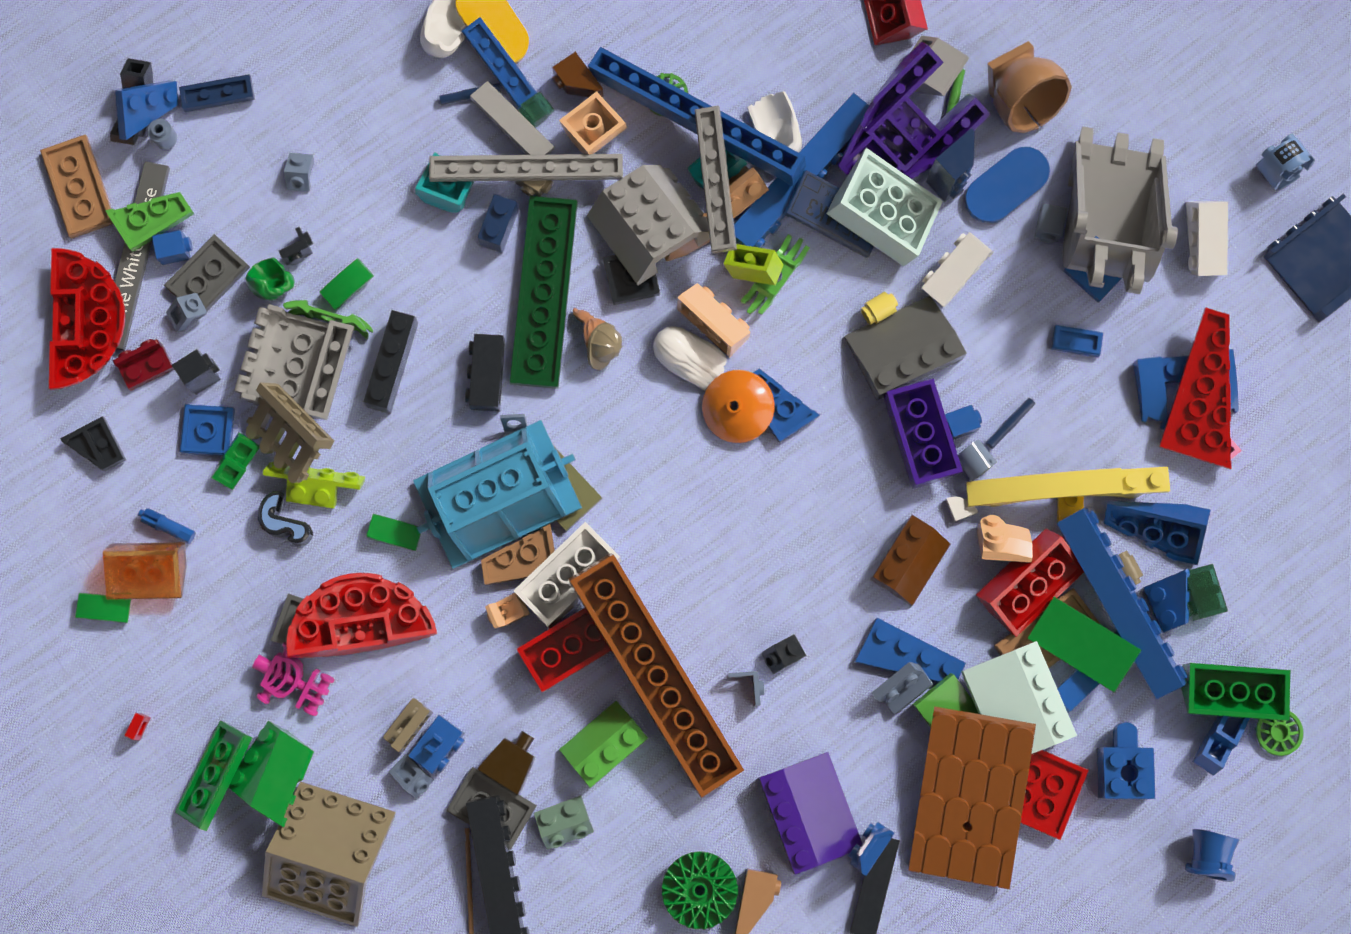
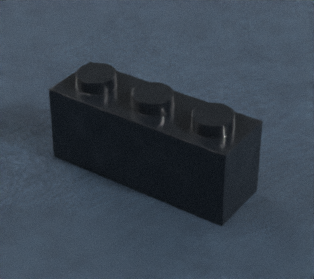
(485, 372)

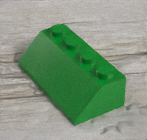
(1237, 691)

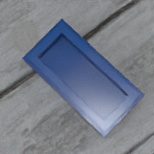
(1077, 341)

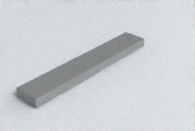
(715, 179)

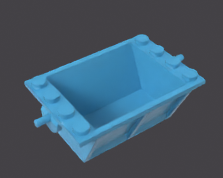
(497, 494)

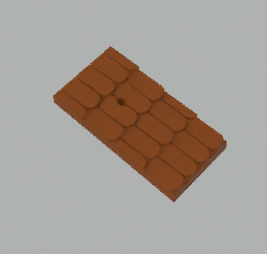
(972, 797)

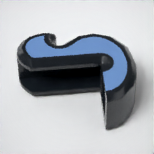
(280, 526)

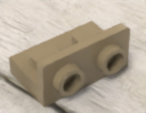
(407, 725)

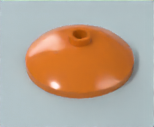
(754, 408)

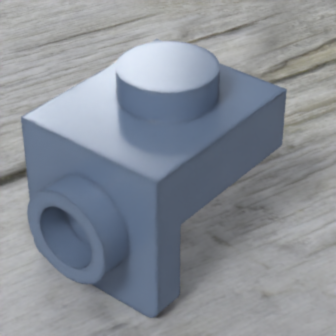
(298, 171)

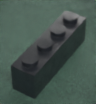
(391, 361)

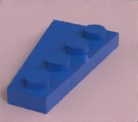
(893, 648)

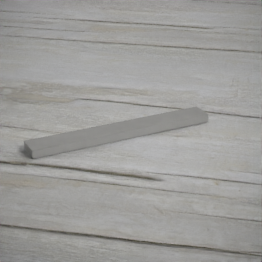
(526, 167)

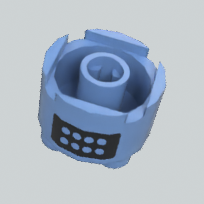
(1285, 162)

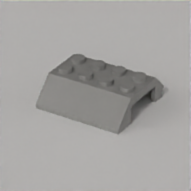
(647, 219)
(297, 355)

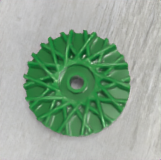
(679, 890)

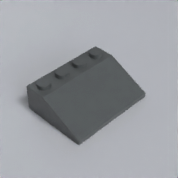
(905, 347)

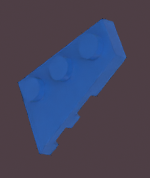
(143, 104)

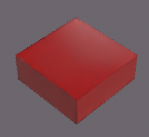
(137, 726)

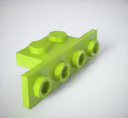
(320, 486)

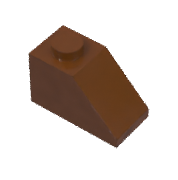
(575, 77)

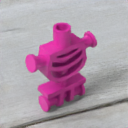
(276, 669)

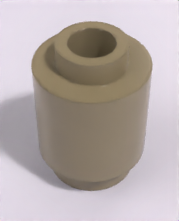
(1131, 567)

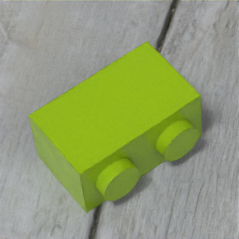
(754, 264)

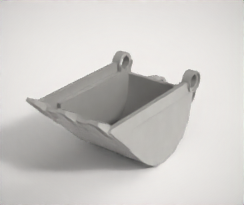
(1125, 204)

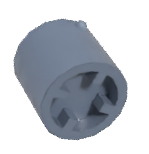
(976, 460)

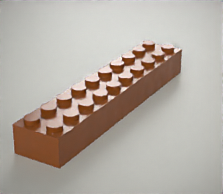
(656, 674)

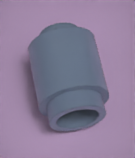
(162, 134)

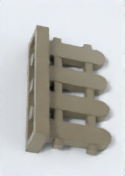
(297, 423)

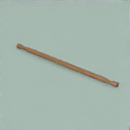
(469, 882)

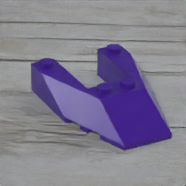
(900, 130)

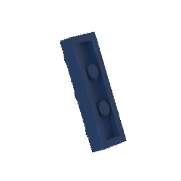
(216, 93)

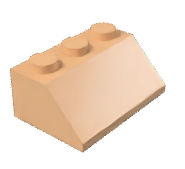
(713, 319)

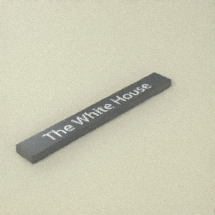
(133, 264)

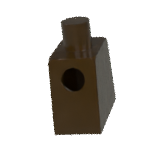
(510, 763)

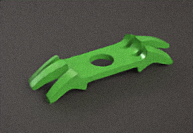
(771, 291)
(301, 307)

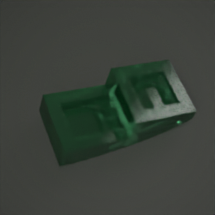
(536, 109)

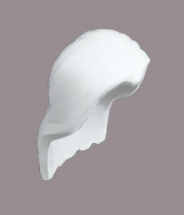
(442, 29)
(777, 119)
(689, 356)

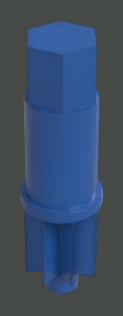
(166, 525)

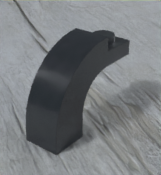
(133, 74)

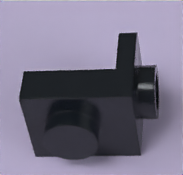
(296, 252)
(783, 654)

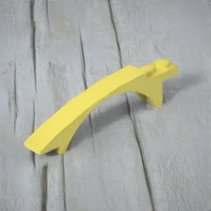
(1099, 482)

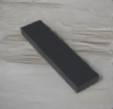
(874, 892)

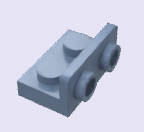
(903, 687)

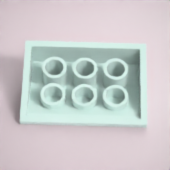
(885, 208)
(1021, 690)

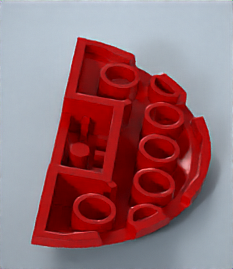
(85, 318)
(357, 616)

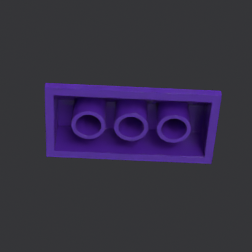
(922, 433)

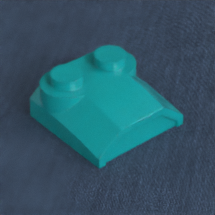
(443, 195)

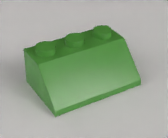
(603, 744)

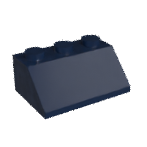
(953, 168)

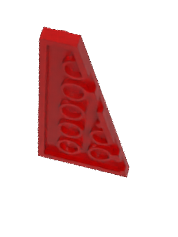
(1202, 404)

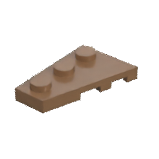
(518, 559)

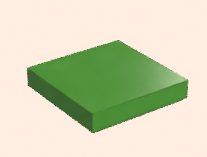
(945, 694)

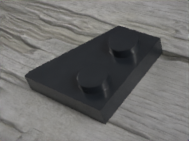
(96, 444)

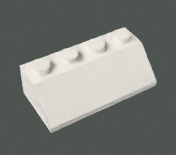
(548, 588)

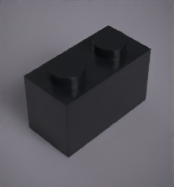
(197, 371)

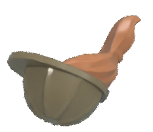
(601, 339)

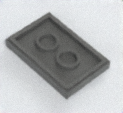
(208, 273)
(478, 786)

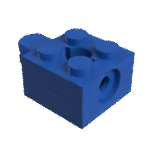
(1124, 768)

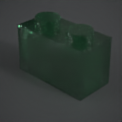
(1204, 593)

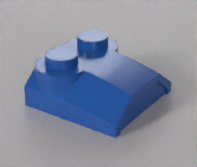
(876, 840)

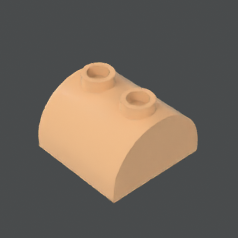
(592, 124)

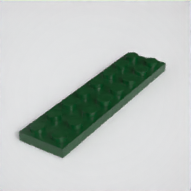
(544, 292)

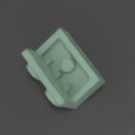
(563, 822)

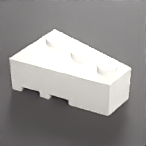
(1207, 237)
(956, 268)

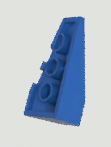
(1166, 526)

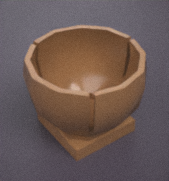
(1029, 82)

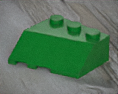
(272, 772)

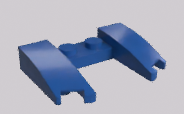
(1155, 372)

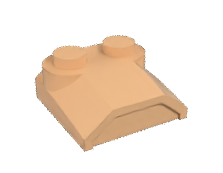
(1003, 540)

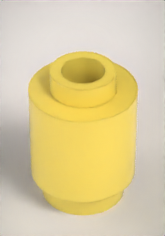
(879, 308)

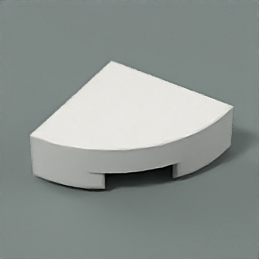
(959, 508)

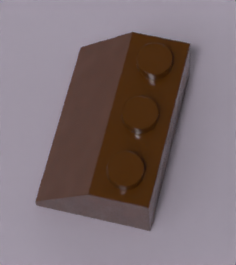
(911, 560)

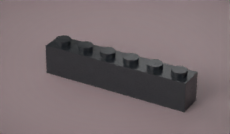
(496, 866)

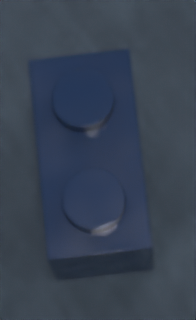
(498, 223)

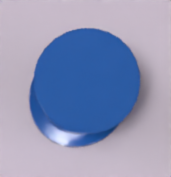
(1213, 855)

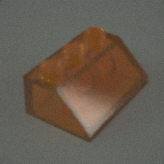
(144, 570)

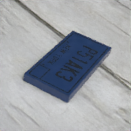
(810, 207)

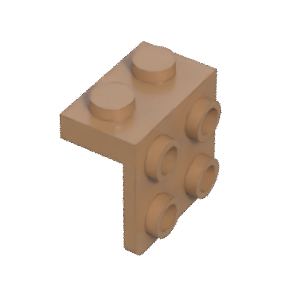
(745, 189)

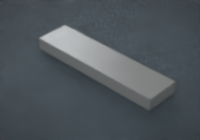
(511, 121)

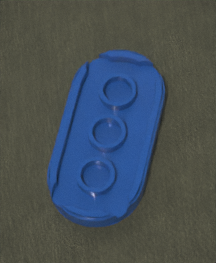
(1007, 184)

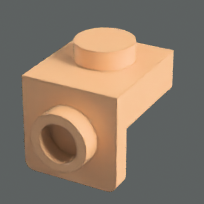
(506, 611)

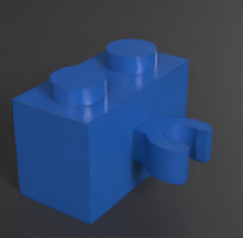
(437, 745)

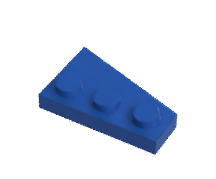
(789, 411)

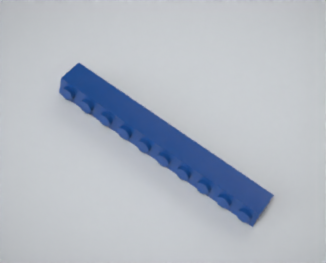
(680, 108)

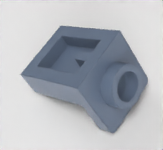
(184, 310)
(411, 776)

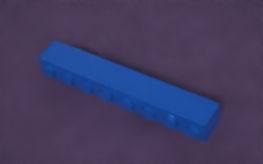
(819, 153)
(1122, 602)

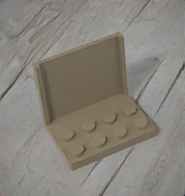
(325, 853)

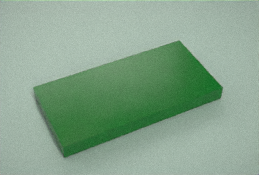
(1084, 644)
(213, 775)

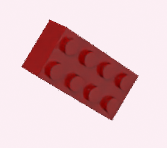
(563, 650)

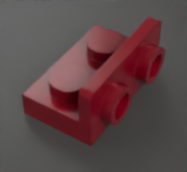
(143, 363)

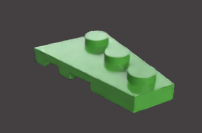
(143, 220)

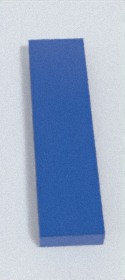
(499, 62)

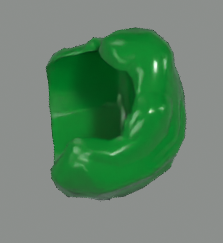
(269, 279)

